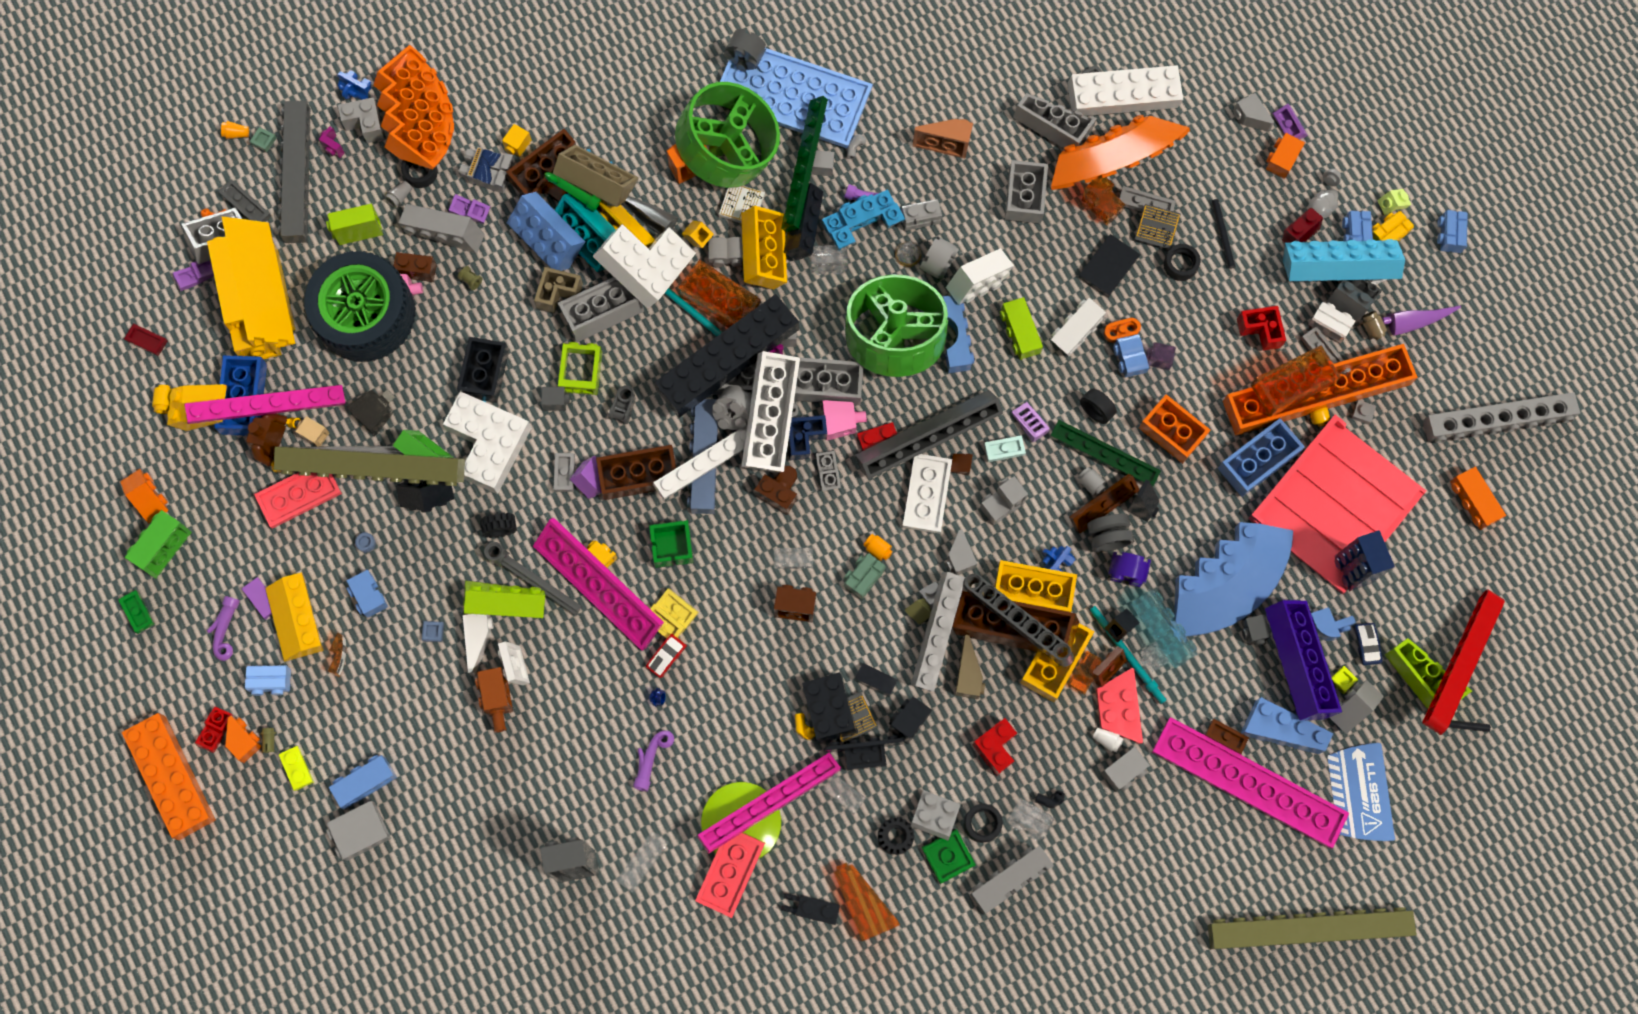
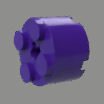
(1129, 568)

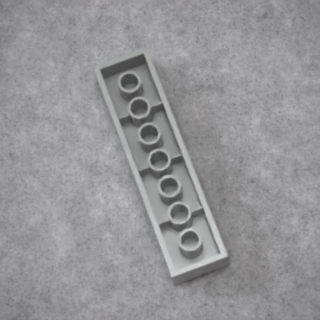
(816, 381)

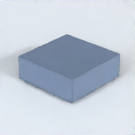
(432, 631)

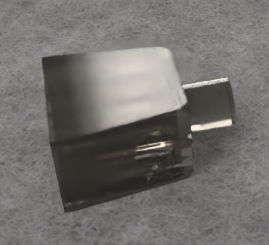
(372, 410)

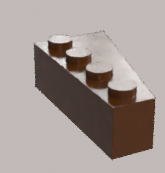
(529, 173)

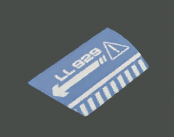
(1362, 790)

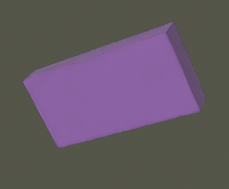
(257, 594)

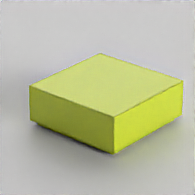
(1343, 679)

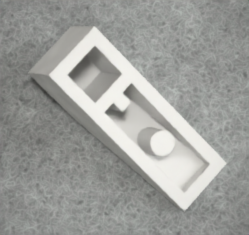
(477, 636)

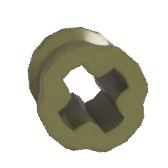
(470, 278)

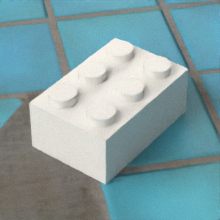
(979, 276)

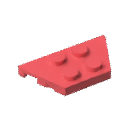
(1119, 707)

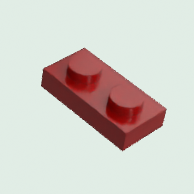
(876, 435)

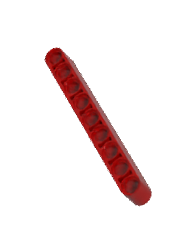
(1463, 662)

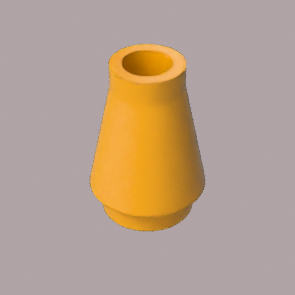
(233, 130)

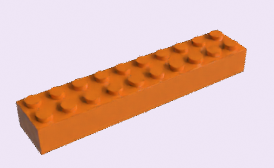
(1368, 377)

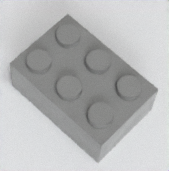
(1026, 191)

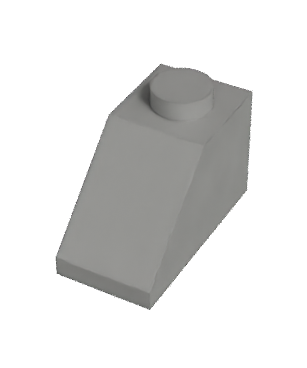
(1253, 113)
(961, 556)

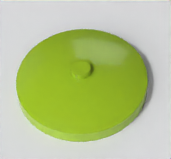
(733, 797)

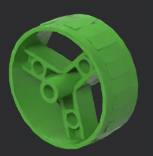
(726, 135)
(888, 302)

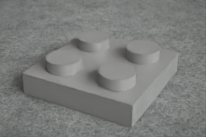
(935, 815)

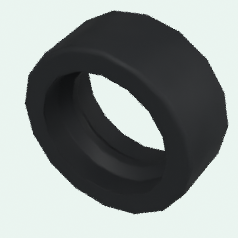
(418, 182)
(1190, 252)
(1098, 406)
(997, 818)

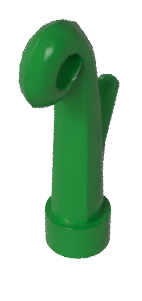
(590, 201)

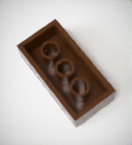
(634, 471)

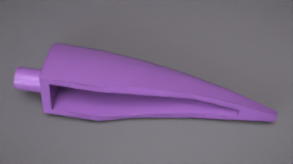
(1408, 321)

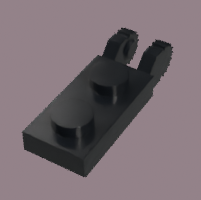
(813, 909)

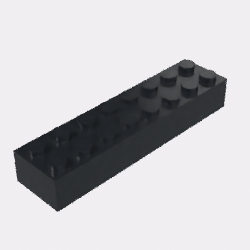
(726, 355)

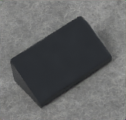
(875, 679)

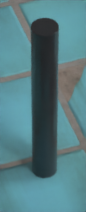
(1470, 726)

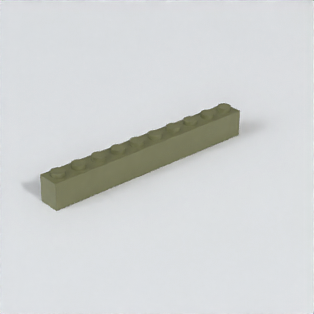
(369, 464)
(1311, 929)

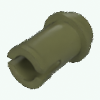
(268, 740)

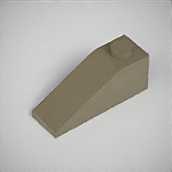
(969, 675)

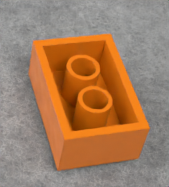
(1174, 428)

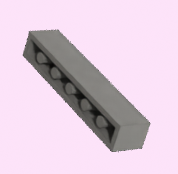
(938, 631)

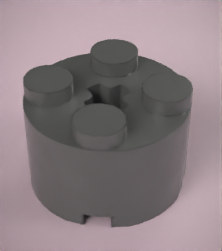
(745, 50)

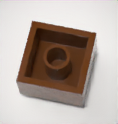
(795, 603)

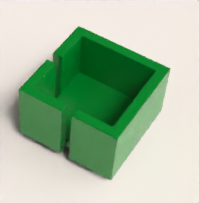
(672, 544)

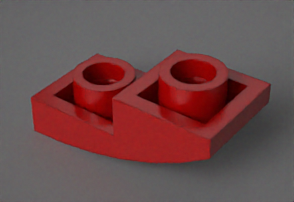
(214, 730)

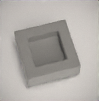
(1363, 412)

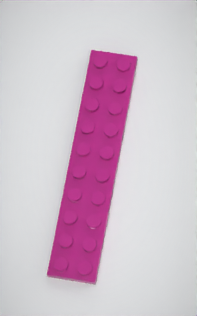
(1250, 783)

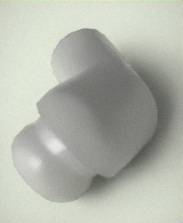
(854, 143)

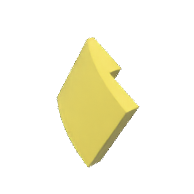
(674, 613)

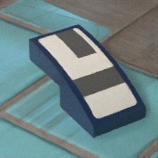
(1369, 644)

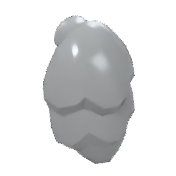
(1325, 202)

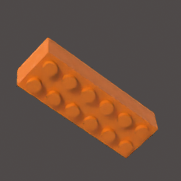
(168, 776)

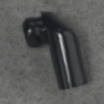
(1052, 800)

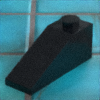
(1145, 502)

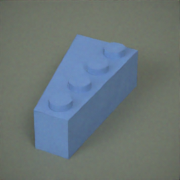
(1283, 727)

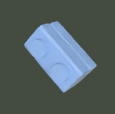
(267, 679)

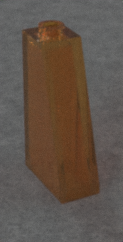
(865, 907)

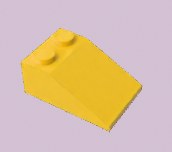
(190, 394)

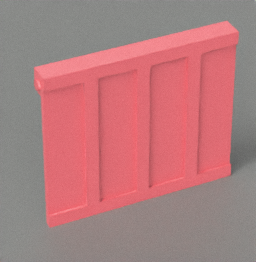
(1336, 495)

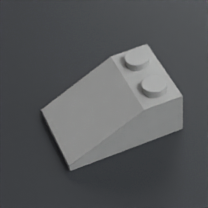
(203, 230)

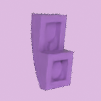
(474, 209)
(193, 275)

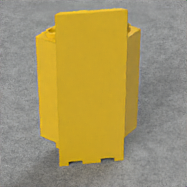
(252, 288)

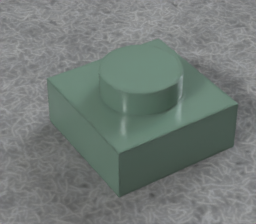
(263, 139)

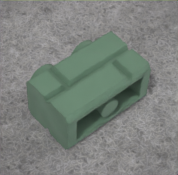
(864, 575)

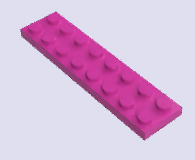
(598, 584)

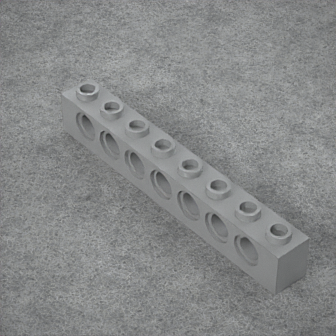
(1564, 403)

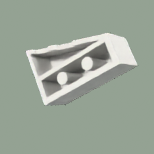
(1078, 326)

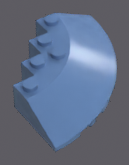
(1234, 581)

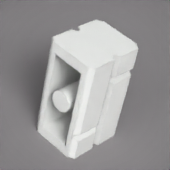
(1332, 322)

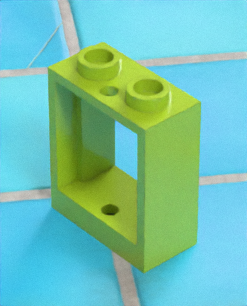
(577, 386)

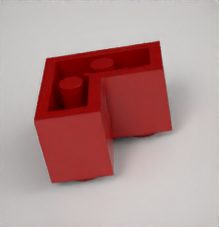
(1264, 322)
(991, 746)

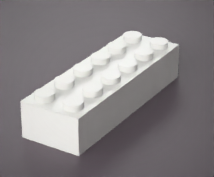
(1125, 90)
(770, 412)

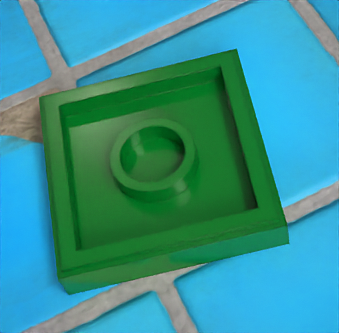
(948, 857)

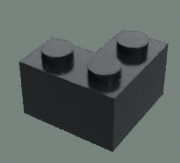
(423, 495)
(909, 719)

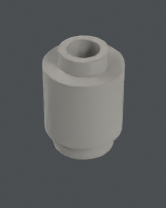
(1092, 481)

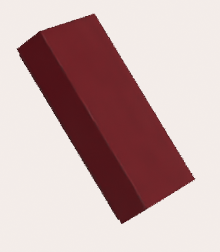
(145, 339)

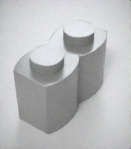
(725, 251)

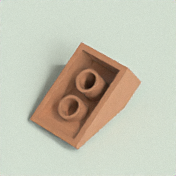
(944, 137)

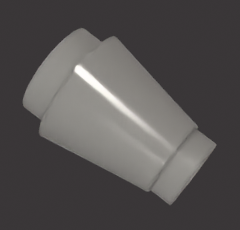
(398, 194)

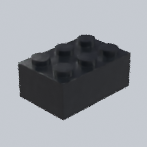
(483, 369)
(829, 708)

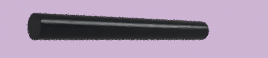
(1223, 233)

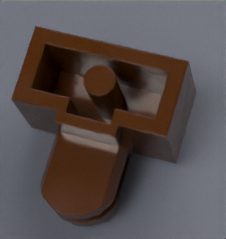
(777, 491)

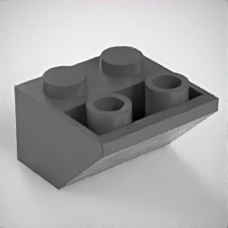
(1354, 297)

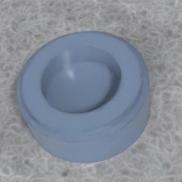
(365, 542)

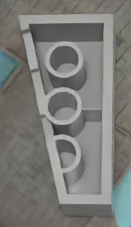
(1054, 121)
(442, 227)
(1011, 880)

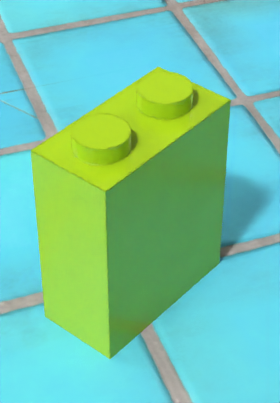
(354, 224)

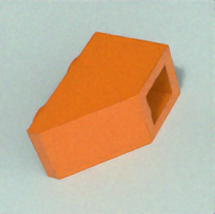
(240, 741)

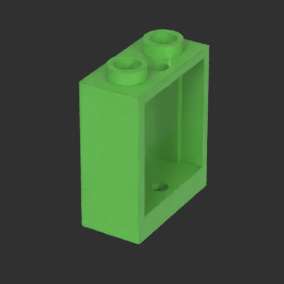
(416, 443)

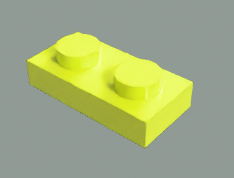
(296, 768)

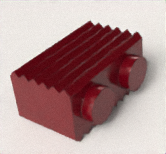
(1303, 227)

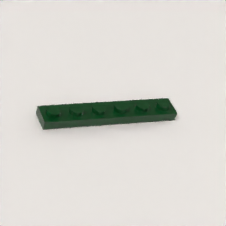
(1104, 453)

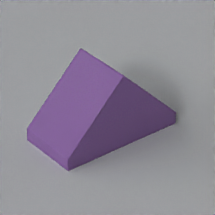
(587, 478)

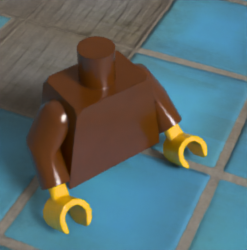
(267, 434)

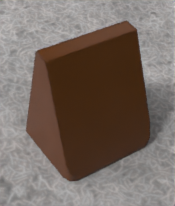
(961, 464)

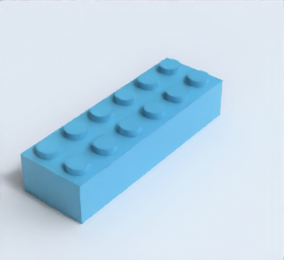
(1343, 260)

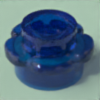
(658, 697)

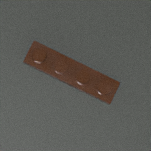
(1104, 502)

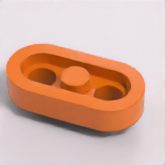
(1120, 329)

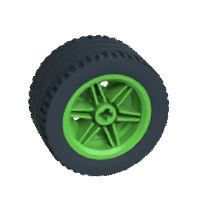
(375, 276)

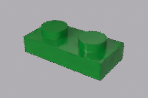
(136, 611)

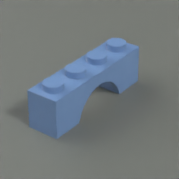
(958, 356)

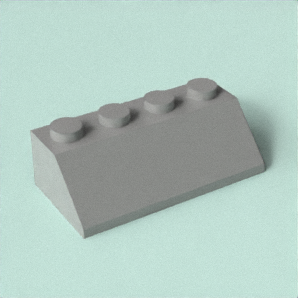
(599, 308)

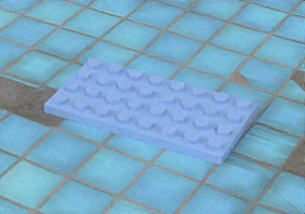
(791, 83)

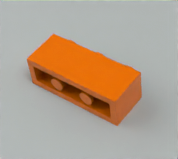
(1477, 498)

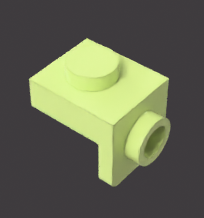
(1393, 201)

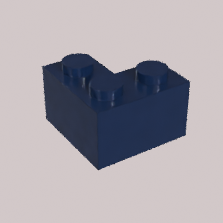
(801, 431)

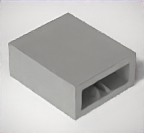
(358, 831)

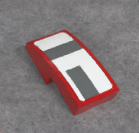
(666, 655)

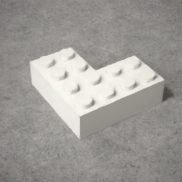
(643, 269)
(496, 438)

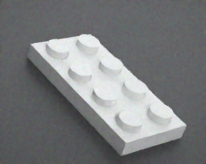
(927, 493)

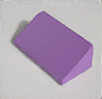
(1289, 122)

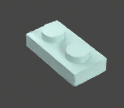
(1004, 448)

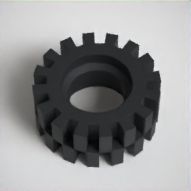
(498, 525)
(890, 847)

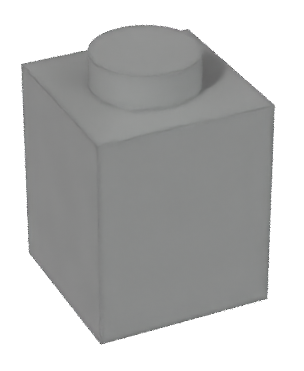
(823, 163)

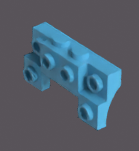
(860, 214)

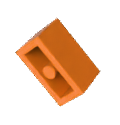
(1285, 155)

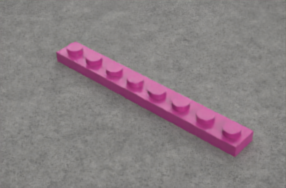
(264, 404)
(768, 803)

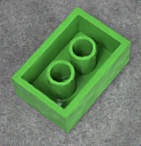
(158, 544)

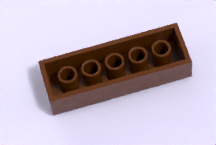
(982, 624)

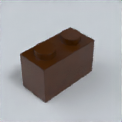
(416, 266)

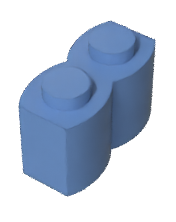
(1131, 356)

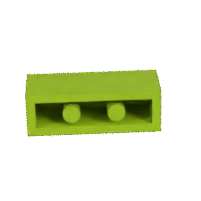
(1021, 328)

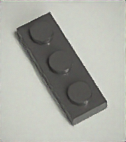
(244, 202)

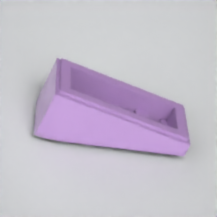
(1044, 429)

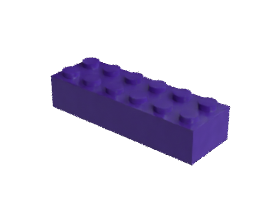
(1303, 660)

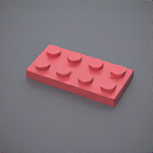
(295, 496)
(730, 874)

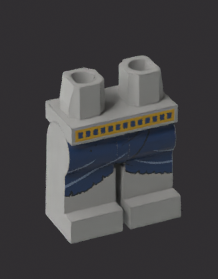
(487, 168)

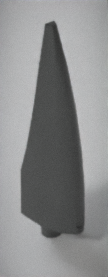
(653, 216)

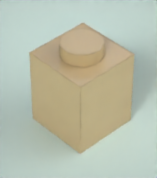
(312, 431)

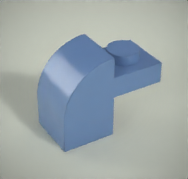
(1328, 628)

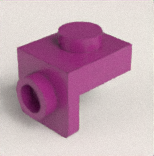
(330, 146)

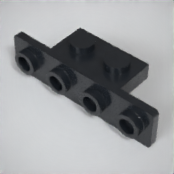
(865, 754)

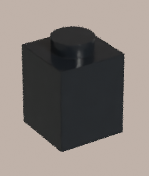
(1122, 625)

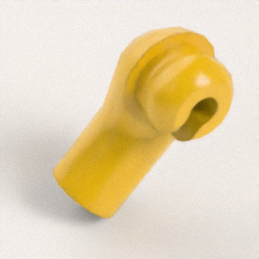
(802, 729)

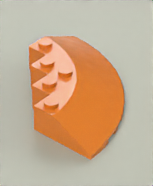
(415, 109)
(1115, 150)

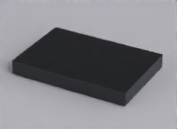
(1109, 265)

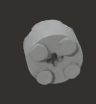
(939, 258)
(732, 408)

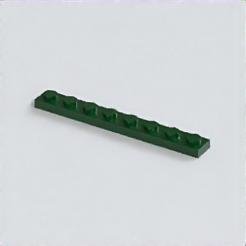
(804, 164)

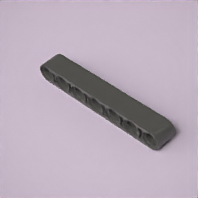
(1022, 627)

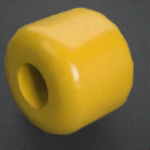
(1320, 416)

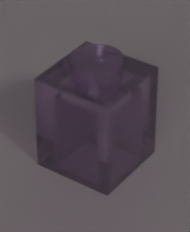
(1160, 356)

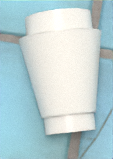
(1108, 739)

